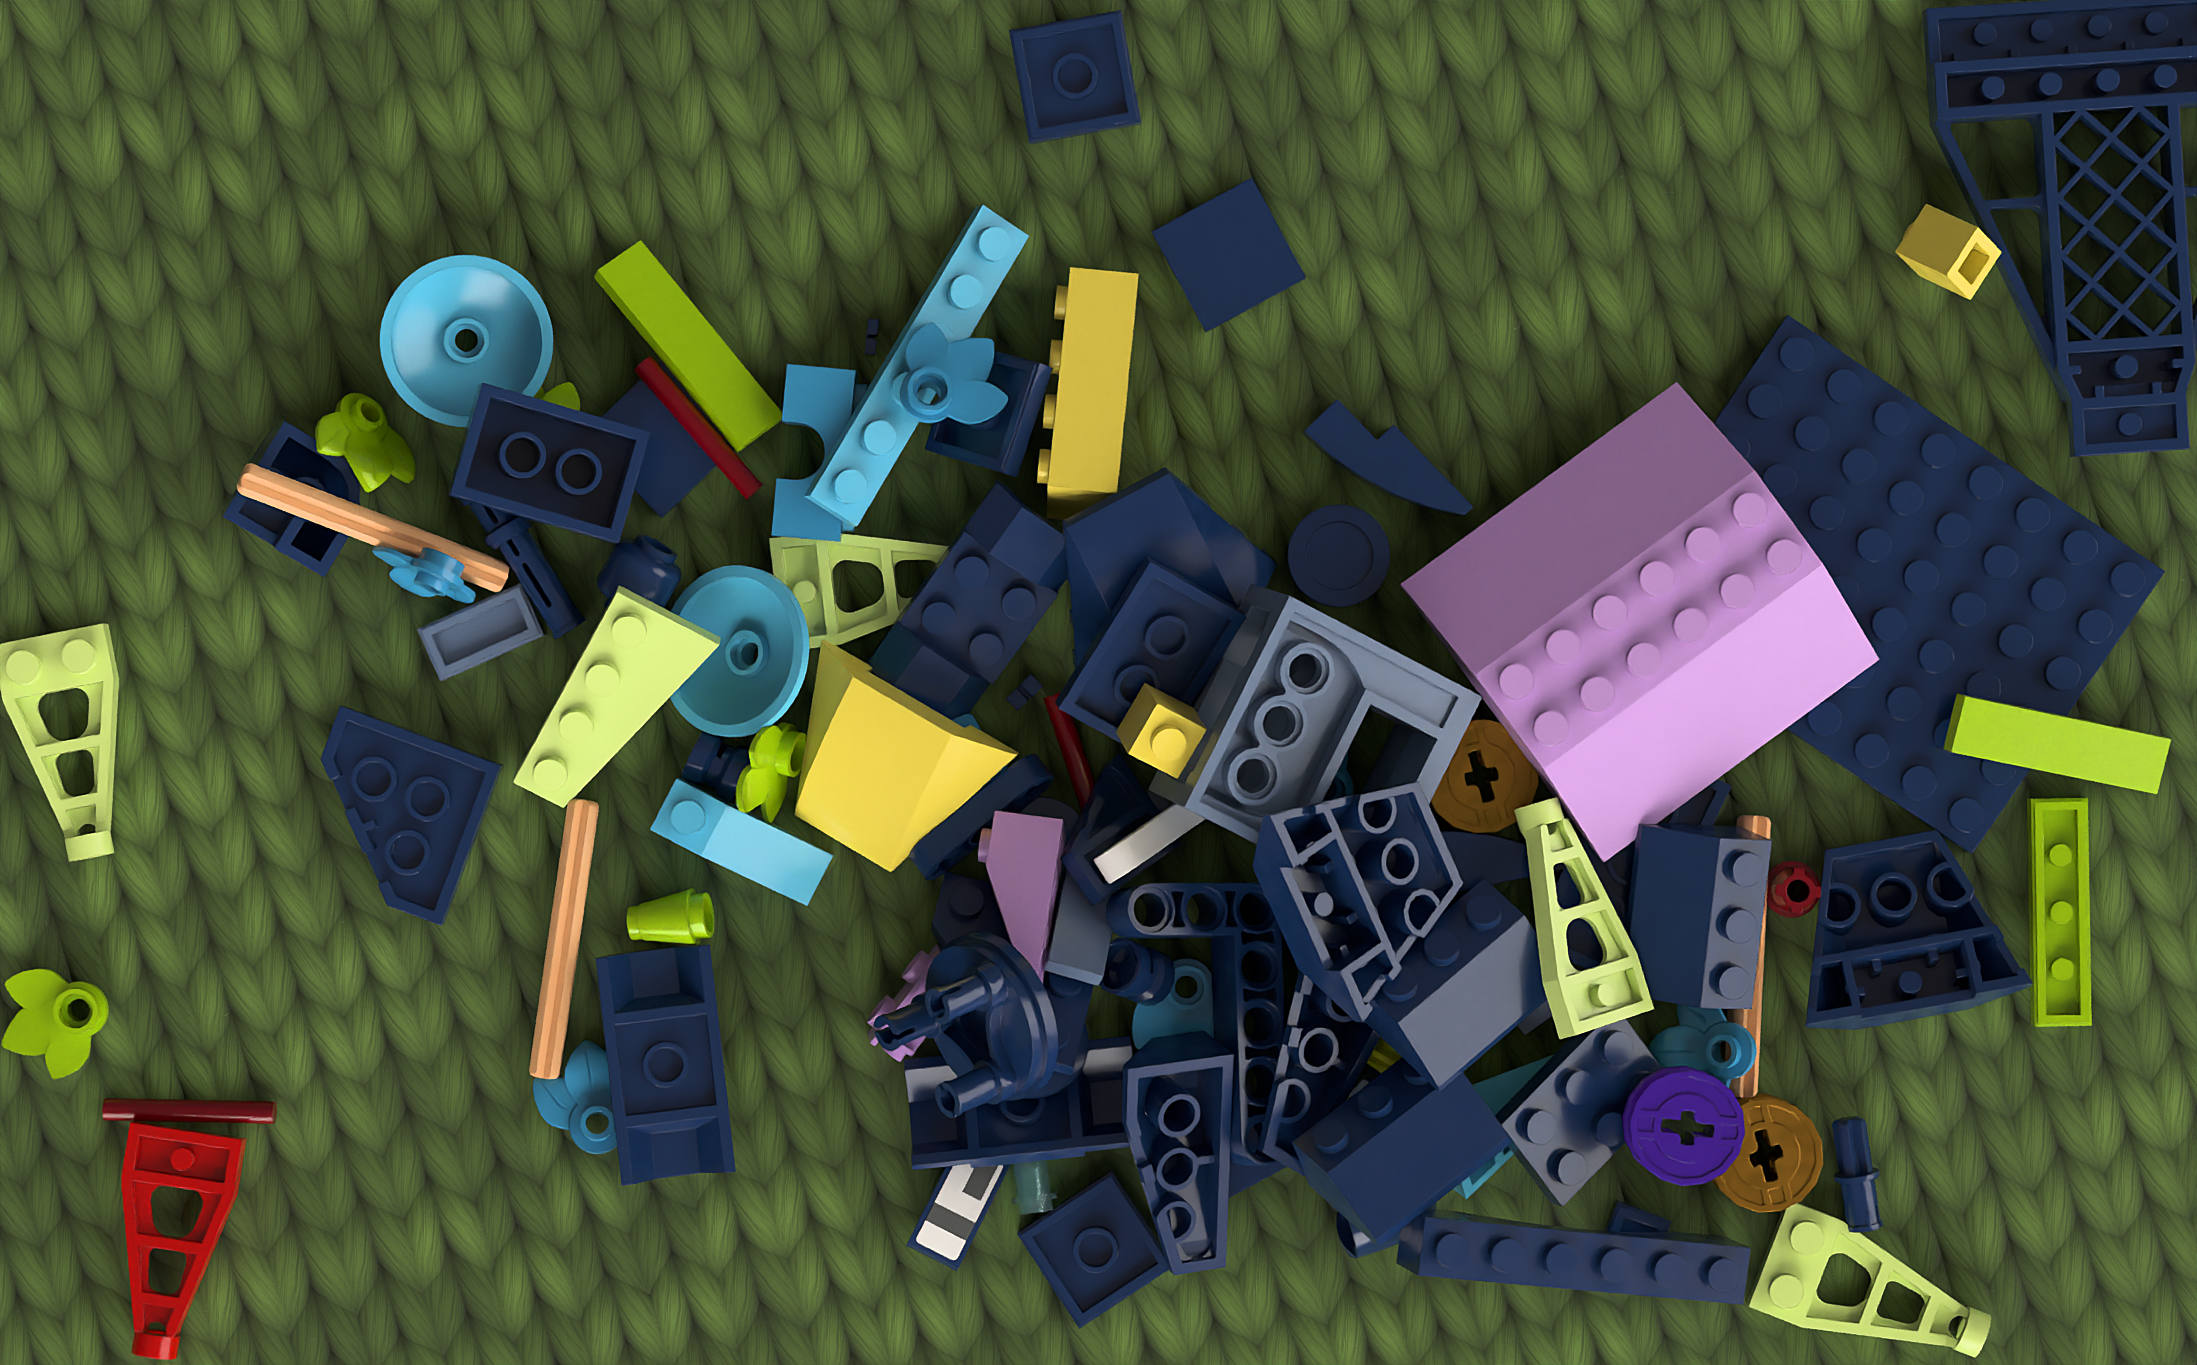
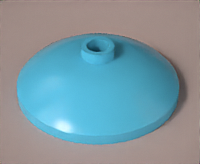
(454, 296)
(729, 689)

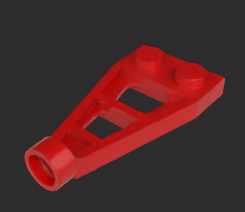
(180, 1160)

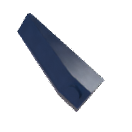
(1314, 1071)
(1180, 1140)

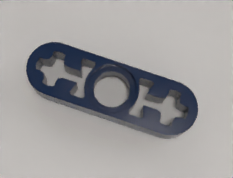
(962, 830)

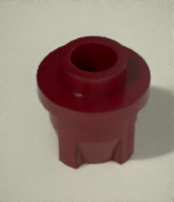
(1778, 880)

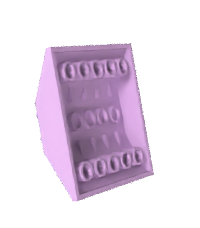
(1642, 619)

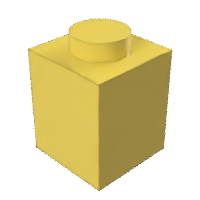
(1948, 251)
(1161, 730)

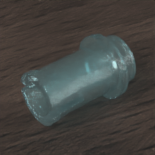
(1032, 1187)

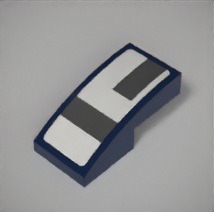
(956, 1212)

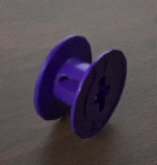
(1661, 1149)

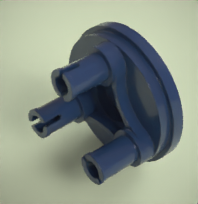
(986, 1020)

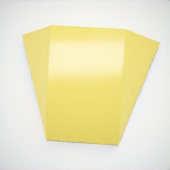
(884, 764)

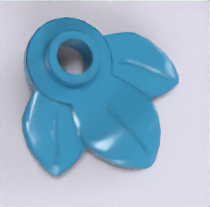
(955, 373)
(428, 574)
(1175, 1012)
(1698, 1044)
(578, 1096)

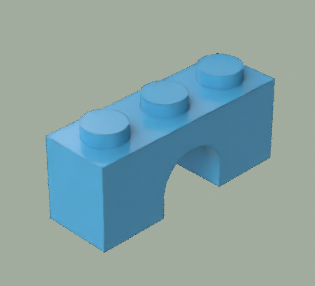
(824, 402)

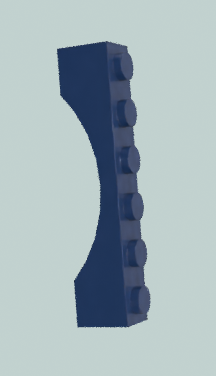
(1574, 1258)

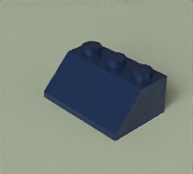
(1698, 912)
(1461, 986)
(1398, 1148)

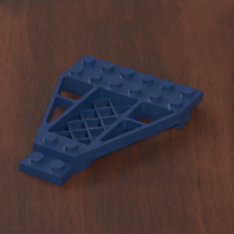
(2078, 63)

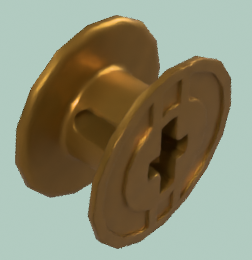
(1510, 788)
(1792, 1165)

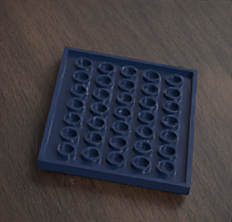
(1947, 566)

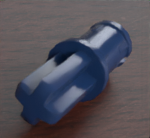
(1856, 1174)

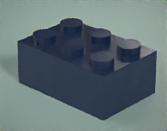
(548, 463)

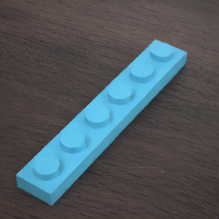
(879, 423)

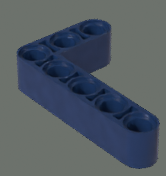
(1232, 992)

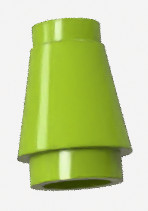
(674, 918)

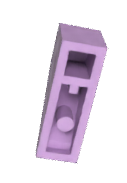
(1024, 875)

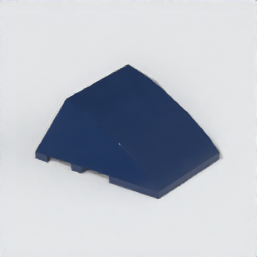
(1160, 521)
(1355, 886)
(1902, 937)

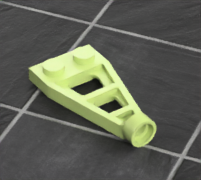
(808, 572)
(54, 664)
(1576, 997)
(1797, 1262)

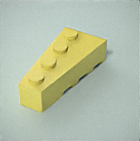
(1091, 389)

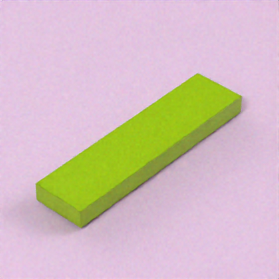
(688, 346)
(2056, 743)
(2059, 911)

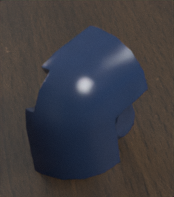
(295, 456)

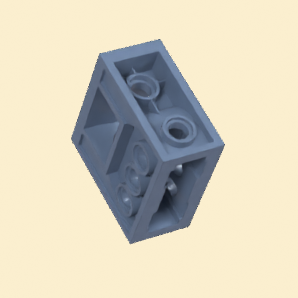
(1290, 706)

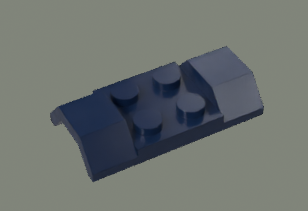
(974, 606)
(665, 1063)
(1023, 1130)

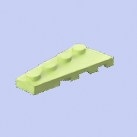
(615, 687)

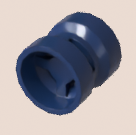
(716, 764)
(1137, 972)

